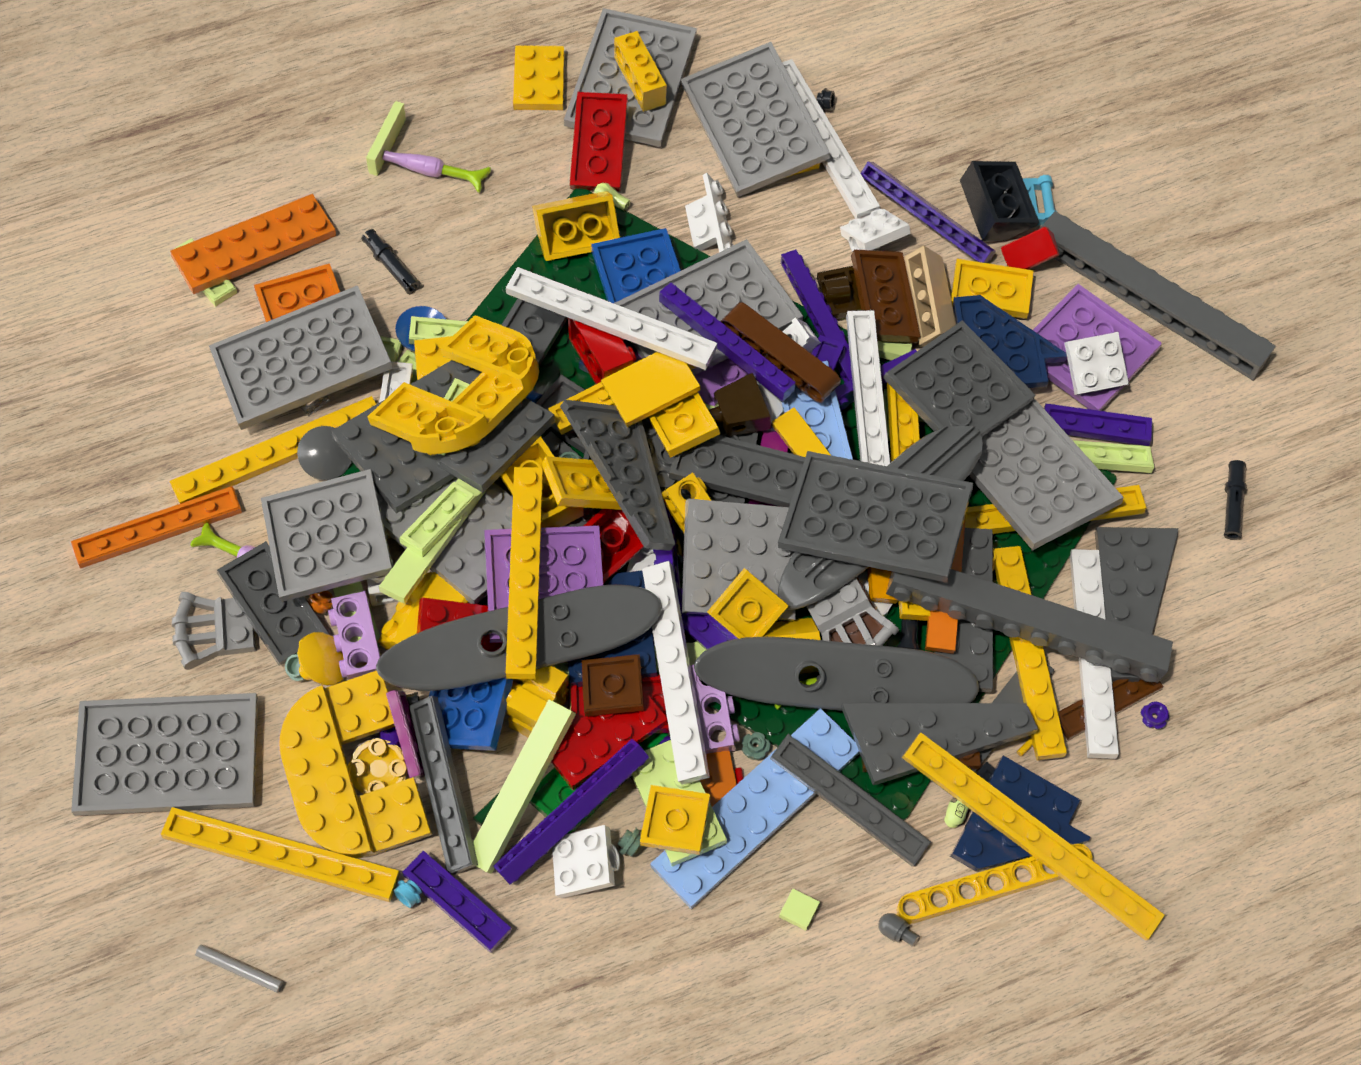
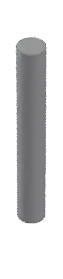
(239, 968)

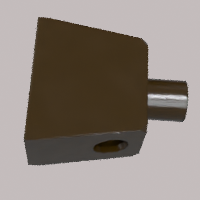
(741, 407)

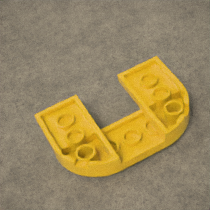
(444, 426)
(321, 778)

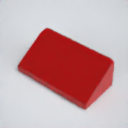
(1031, 249)

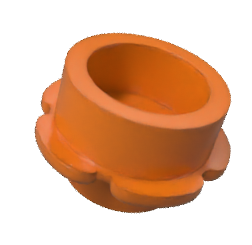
(320, 601)

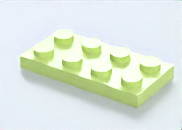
(661, 771)

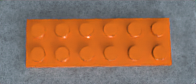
(252, 243)

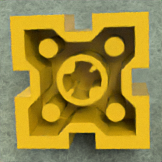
(528, 700)

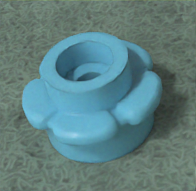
(408, 893)

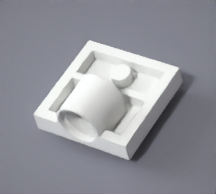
(874, 230)
(1096, 363)
(584, 862)

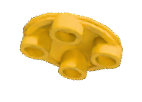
(319, 659)
(376, 765)

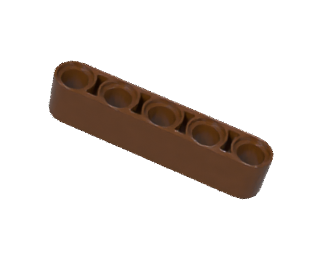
(796, 362)

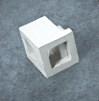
(802, 334)

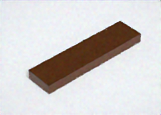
(1124, 695)

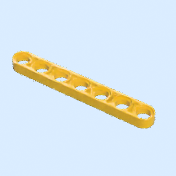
(979, 883)

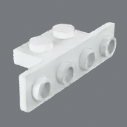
(708, 218)

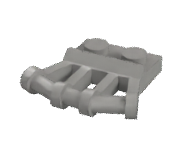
(844, 607)
(232, 629)

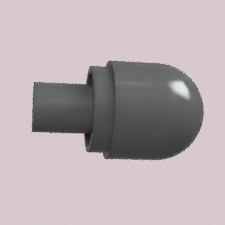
(896, 929)

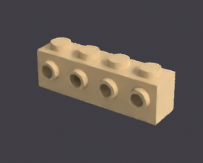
(929, 293)

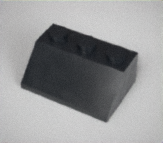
(998, 199)

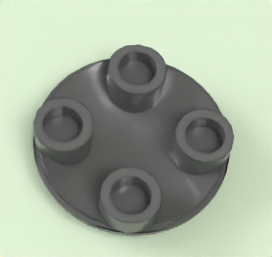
(321, 454)

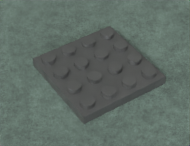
(959, 383)

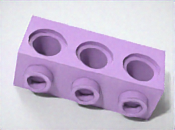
(357, 625)
(717, 721)

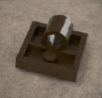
(839, 290)

